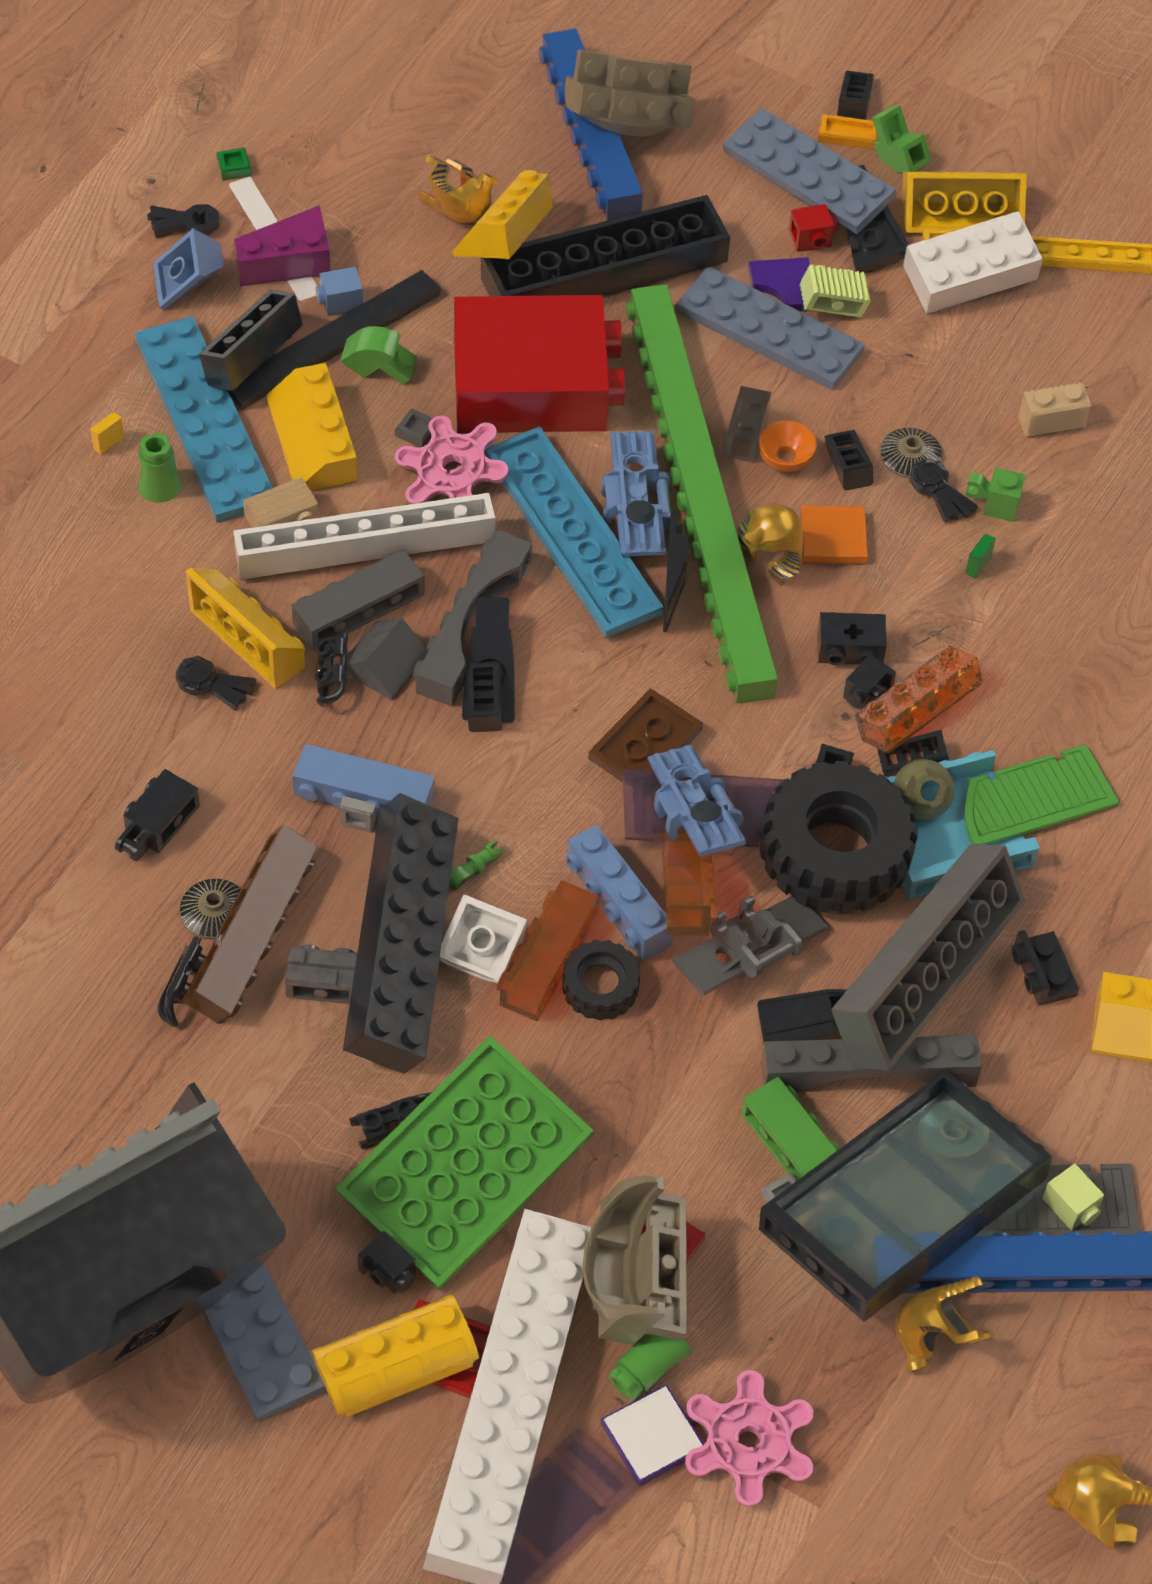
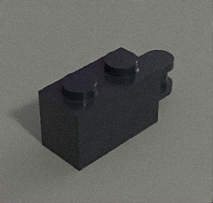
(157, 814)

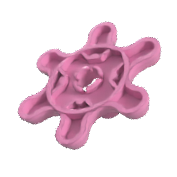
(448, 447)
(753, 1414)

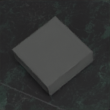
(414, 428)

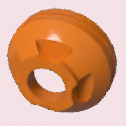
(787, 437)

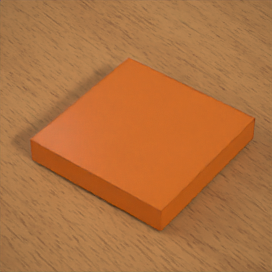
(834, 534)

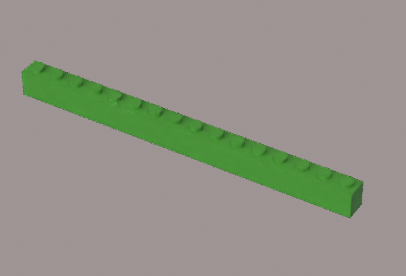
(701, 496)

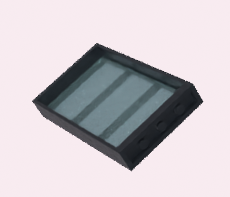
(904, 1194)

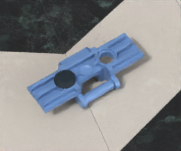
(639, 522)
(708, 824)

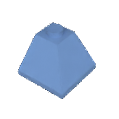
(186, 267)

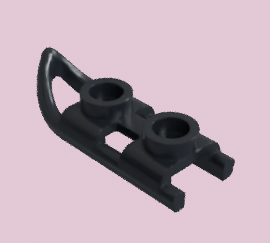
(328, 673)
(177, 985)
(374, 1120)

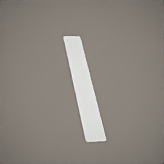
(262, 216)

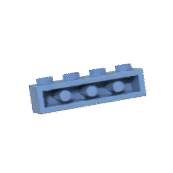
(619, 892)

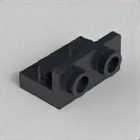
(1044, 967)

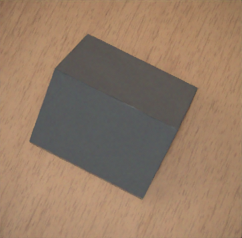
(386, 657)

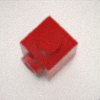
(812, 227)

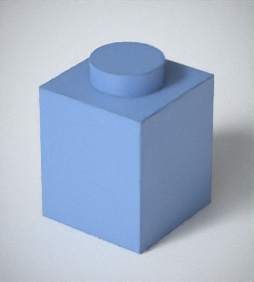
(340, 291)

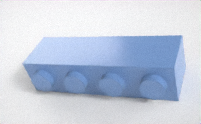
(331, 775)

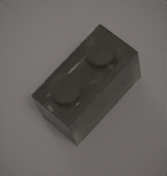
(747, 424)

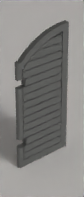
(1034, 1215)

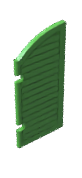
(1035, 796)

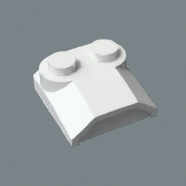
(482, 939)

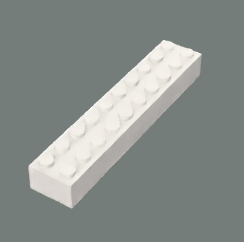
(509, 1401)

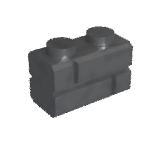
(320, 974)

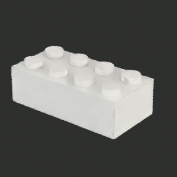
(972, 262)

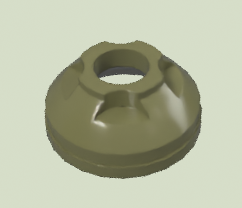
(913, 776)

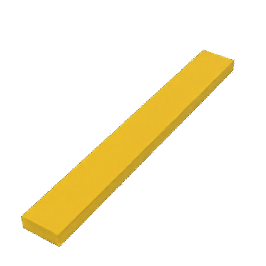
(1085, 253)

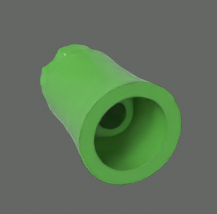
(157, 469)
(646, 1364)

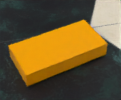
(847, 131)

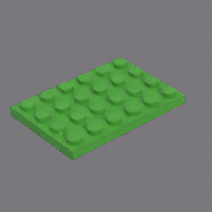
(465, 1161)

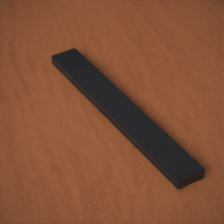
(332, 337)

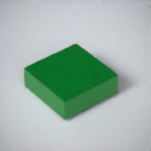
(233, 163)
(980, 555)

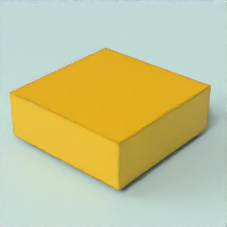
(107, 433)

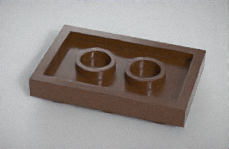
(646, 729)

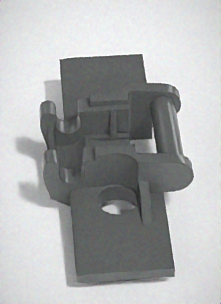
(778, 927)

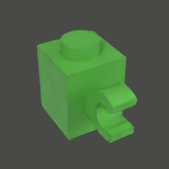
(1001, 493)

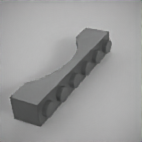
(500, 569)
(819, 1062)

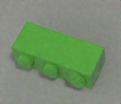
(787, 1128)

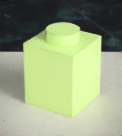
(1074, 1197)

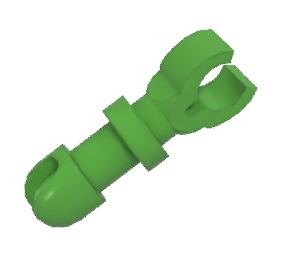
(474, 864)

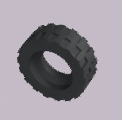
(601, 954)

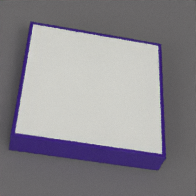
(651, 1434)

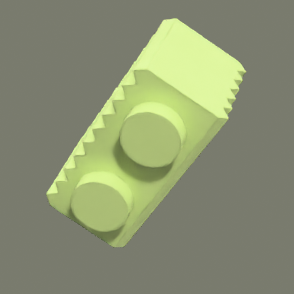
(835, 291)

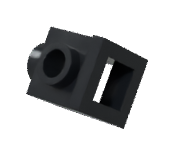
(868, 682)
(387, 1263)

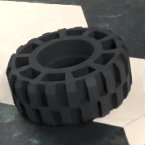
(831, 877)

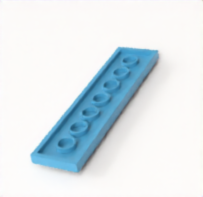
(203, 418)
(575, 533)

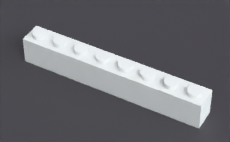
(364, 535)

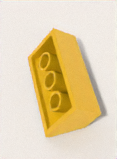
(960, 198)
(509, 218)
(313, 428)
(244, 626)
(1123, 1017)

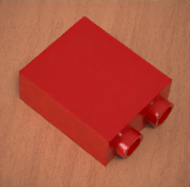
(535, 363)

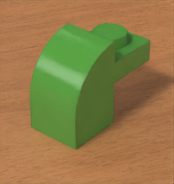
(897, 145)
(376, 349)

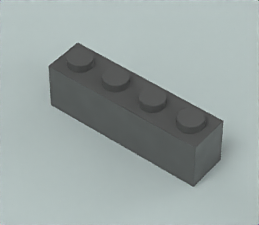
(358, 599)

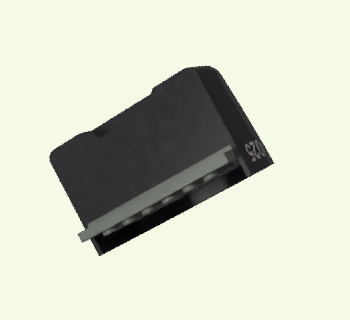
(127, 1250)

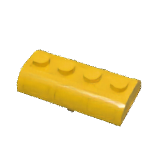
(396, 1356)

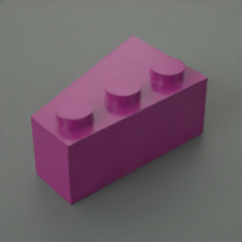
(284, 250)

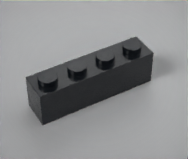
(251, 339)

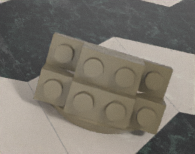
(639, 94)
(635, 1277)

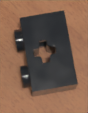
(850, 637)

